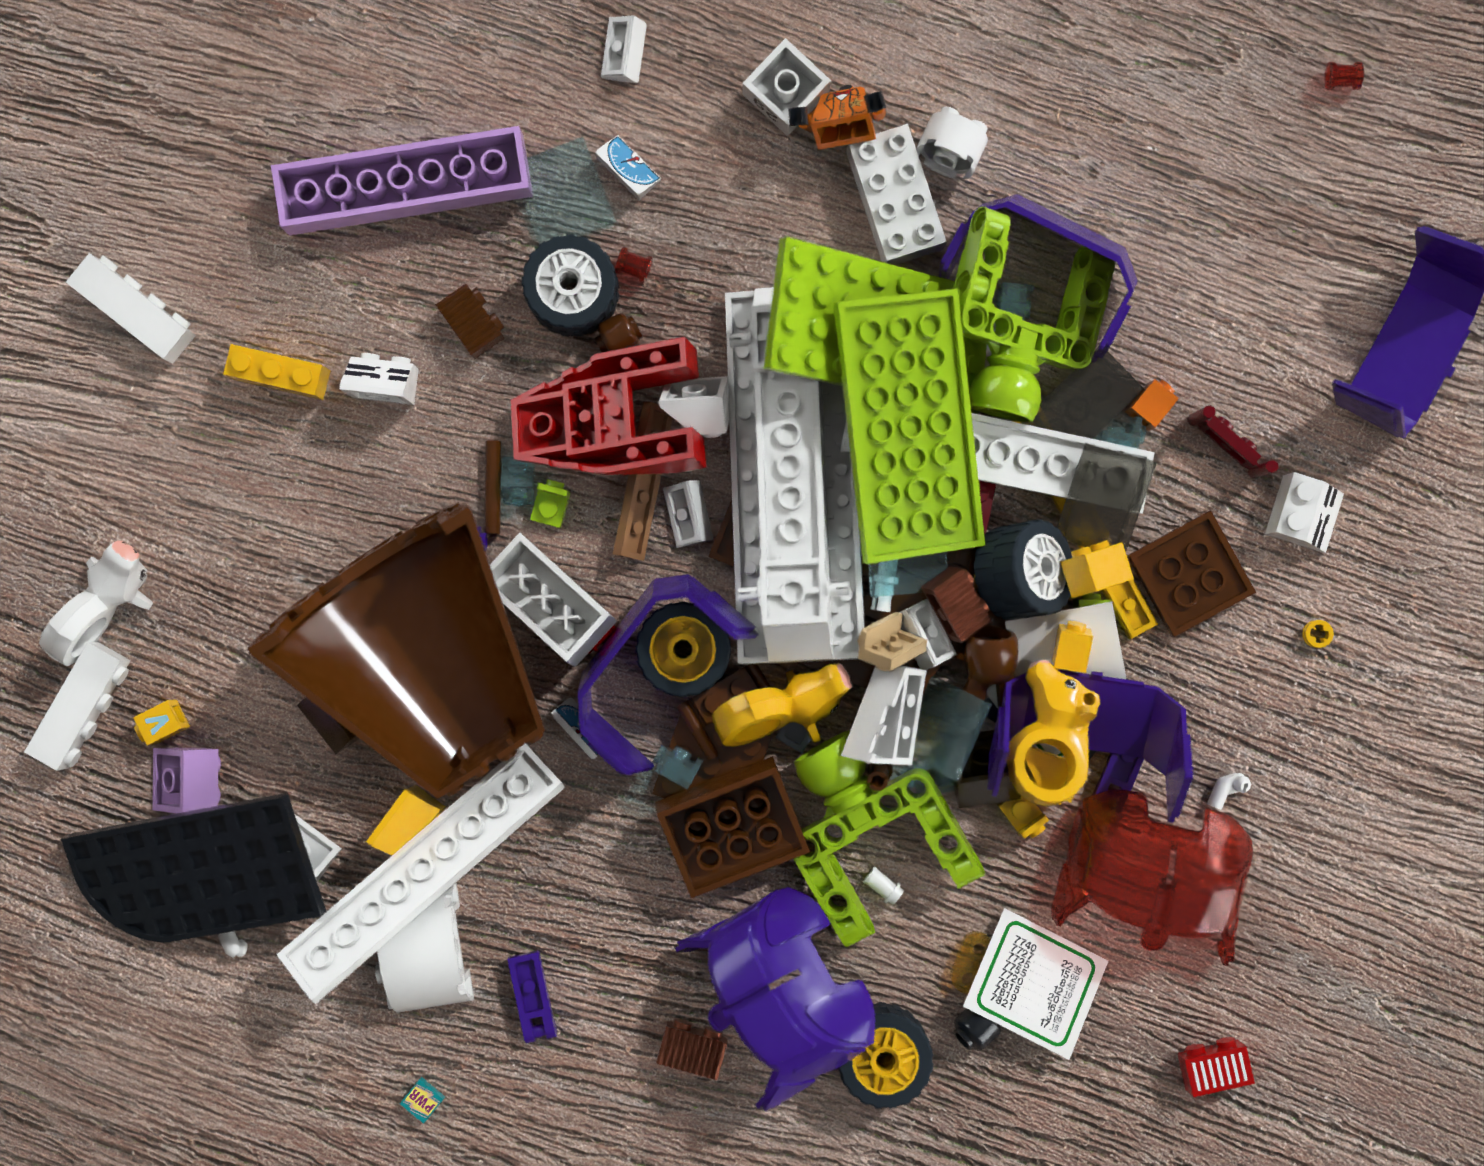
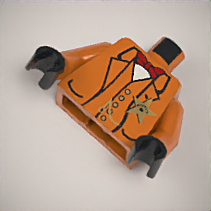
(841, 117)

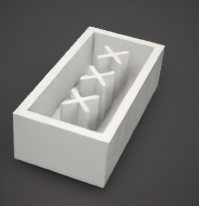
(896, 196)
(549, 600)

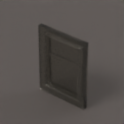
(1105, 496)

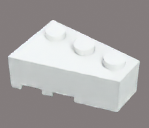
(887, 718)

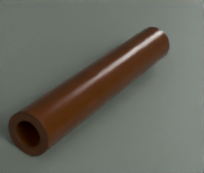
(492, 486)

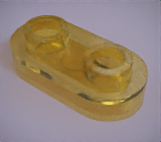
(967, 960)

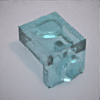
(517, 482)

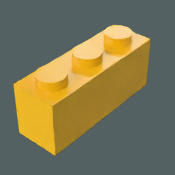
(276, 372)

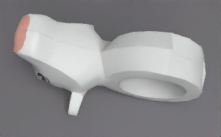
(88, 614)

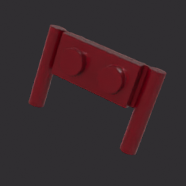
(1238, 448)

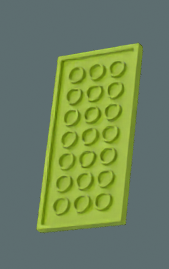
(802, 309)
(909, 424)

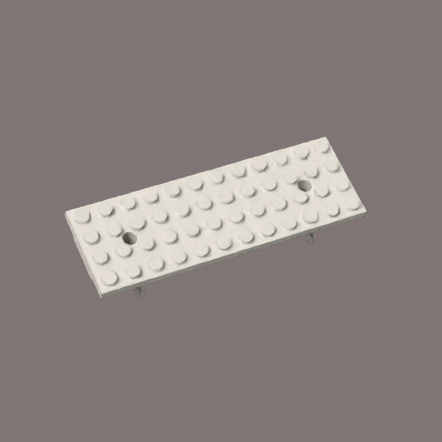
(789, 503)

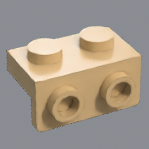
(888, 645)

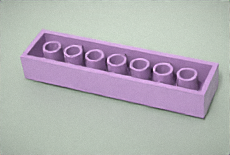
(402, 181)

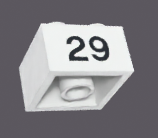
(785, 82)

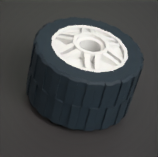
(565, 262)
(1022, 570)

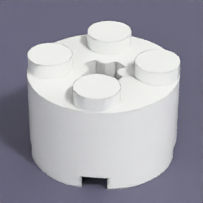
(952, 143)

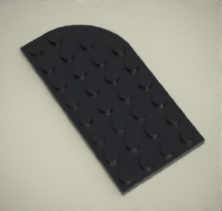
(198, 871)

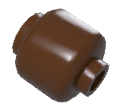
(618, 333)

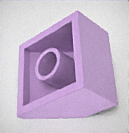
(185, 779)

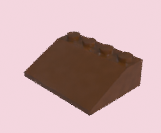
(731, 827)

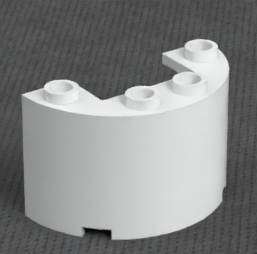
(425, 960)

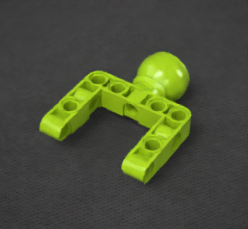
(1018, 347)
(859, 808)

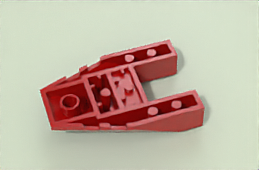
(588, 415)

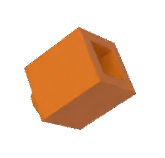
(1153, 403)

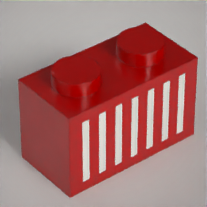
(1215, 1067)

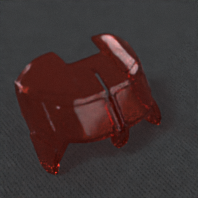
(1122, 867)

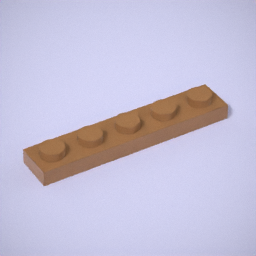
(640, 493)

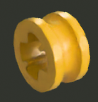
(1324, 626)

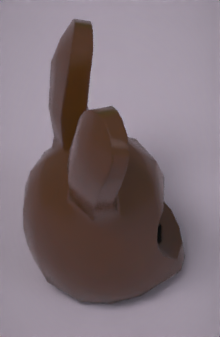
(990, 661)

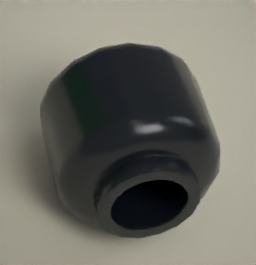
(975, 1030)

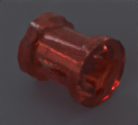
(1344, 75)
(633, 264)

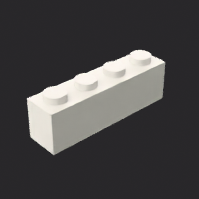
(131, 308)
(78, 706)

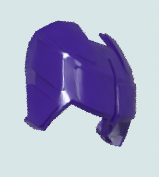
(799, 1025)

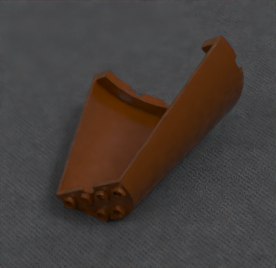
(413, 654)

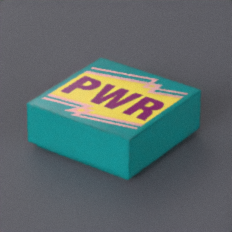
(422, 1100)

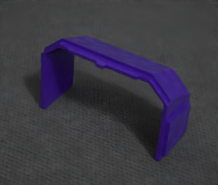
(1068, 229)
(1419, 335)
(1129, 722)
(602, 736)

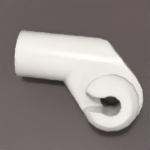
(1228, 785)
(231, 944)

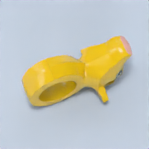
(766, 710)
(1062, 721)

